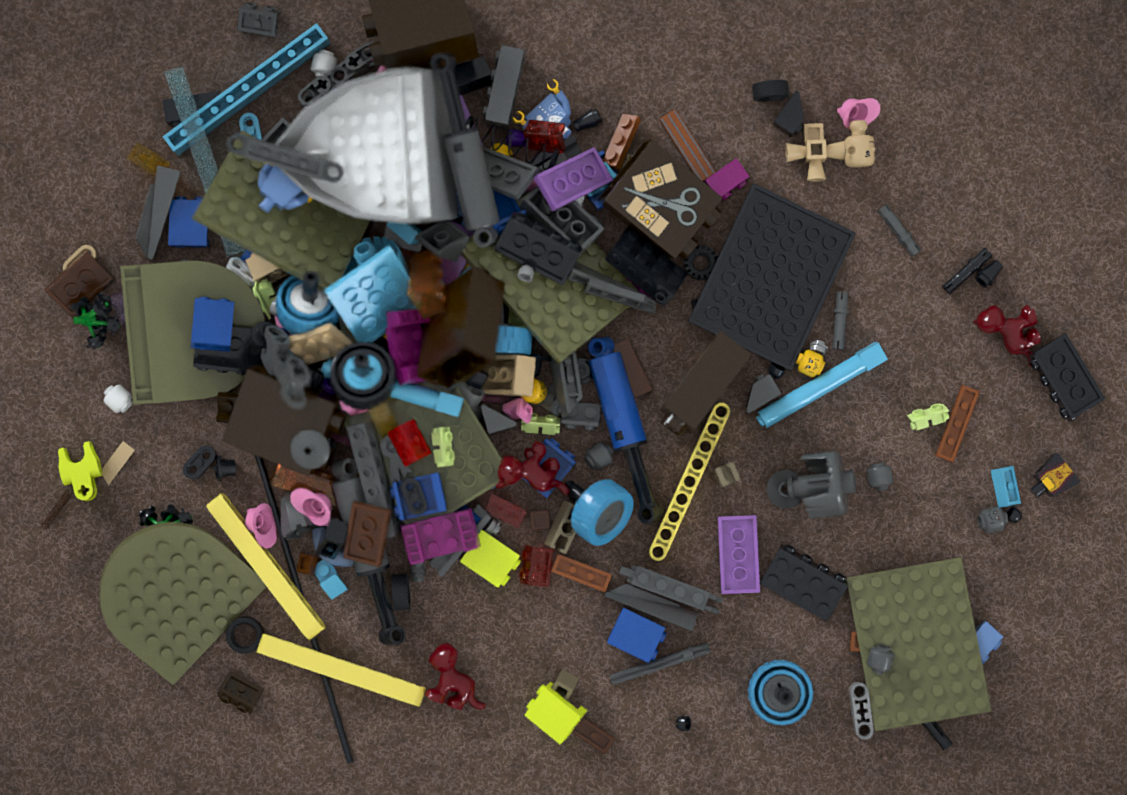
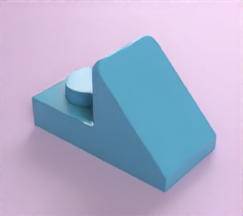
(329, 579)

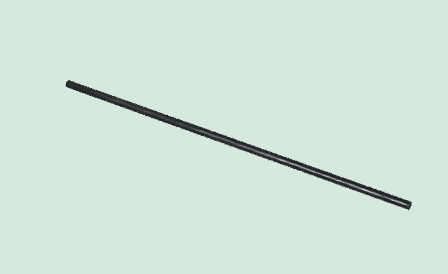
(295, 579)

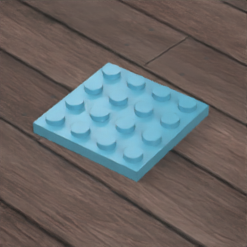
(369, 293)

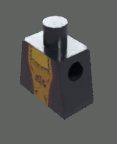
(1054, 477)

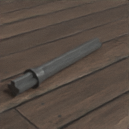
(661, 663)

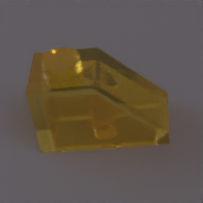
(146, 159)
(383, 418)

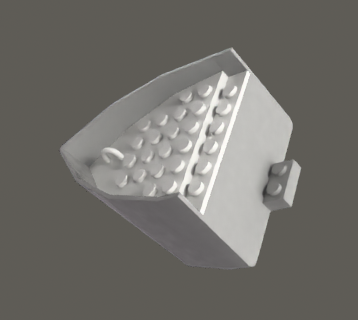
(388, 142)

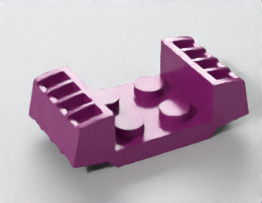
(405, 342)
(440, 536)

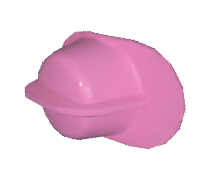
(856, 109)
(313, 505)
(262, 524)

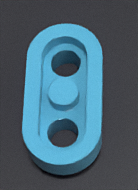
(255, 129)

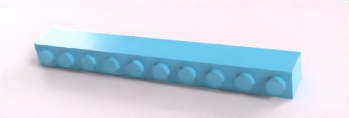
(253, 85)

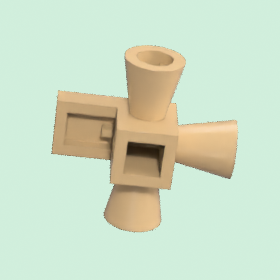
(815, 151)

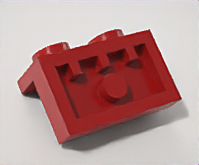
(409, 442)

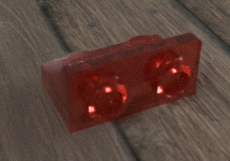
(545, 132)
(505, 511)
(536, 566)

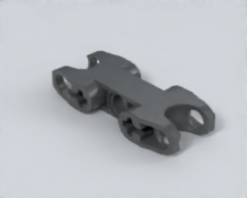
(347, 67)
(288, 369)

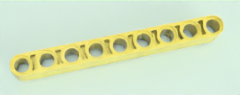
(696, 474)
(266, 567)
(341, 670)

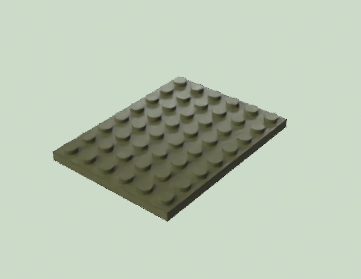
(293, 239)
(553, 313)
(475, 455)
(932, 632)

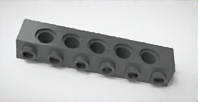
(372, 471)

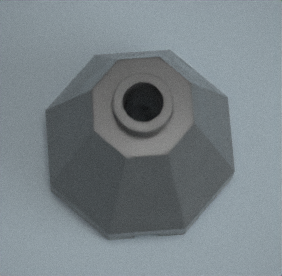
(293, 522)

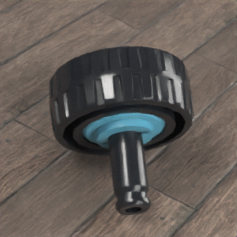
(363, 375)

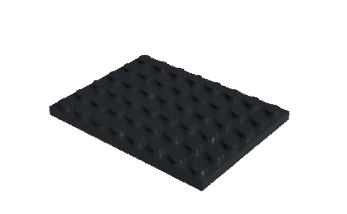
(772, 276)

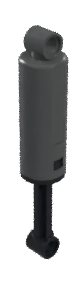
(467, 160)
(346, 491)

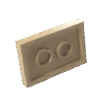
(318, 344)

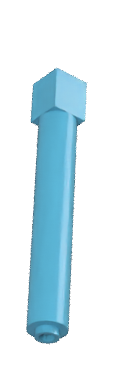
(863, 361)
(419, 395)

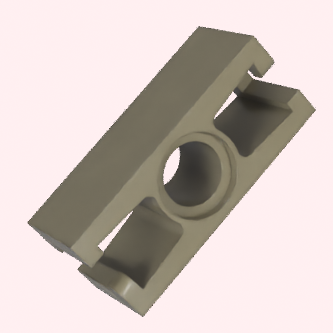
(726, 474)
(556, 529)

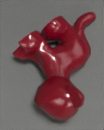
(993, 321)
(538, 476)
(450, 679)

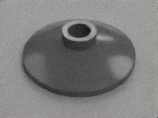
(318, 445)
(774, 489)

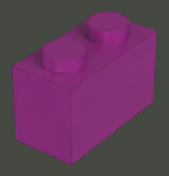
(728, 179)

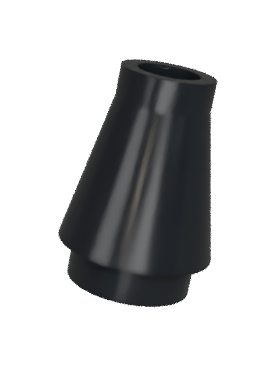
(588, 120)
(987, 275)

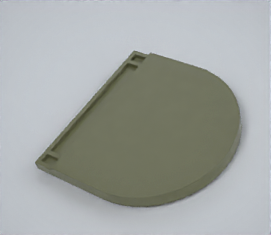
(160, 323)
(174, 594)

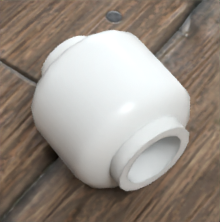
(323, 62)
(118, 398)

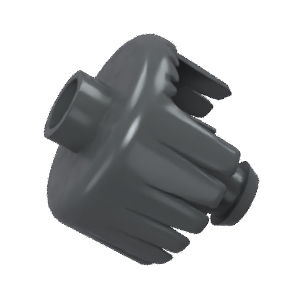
(826, 491)

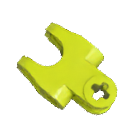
(81, 474)

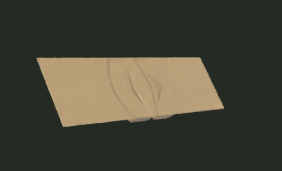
(116, 462)

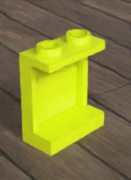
(491, 560)
(554, 713)

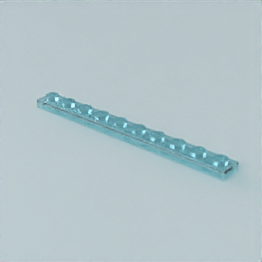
(196, 137)

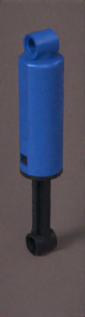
(623, 419)

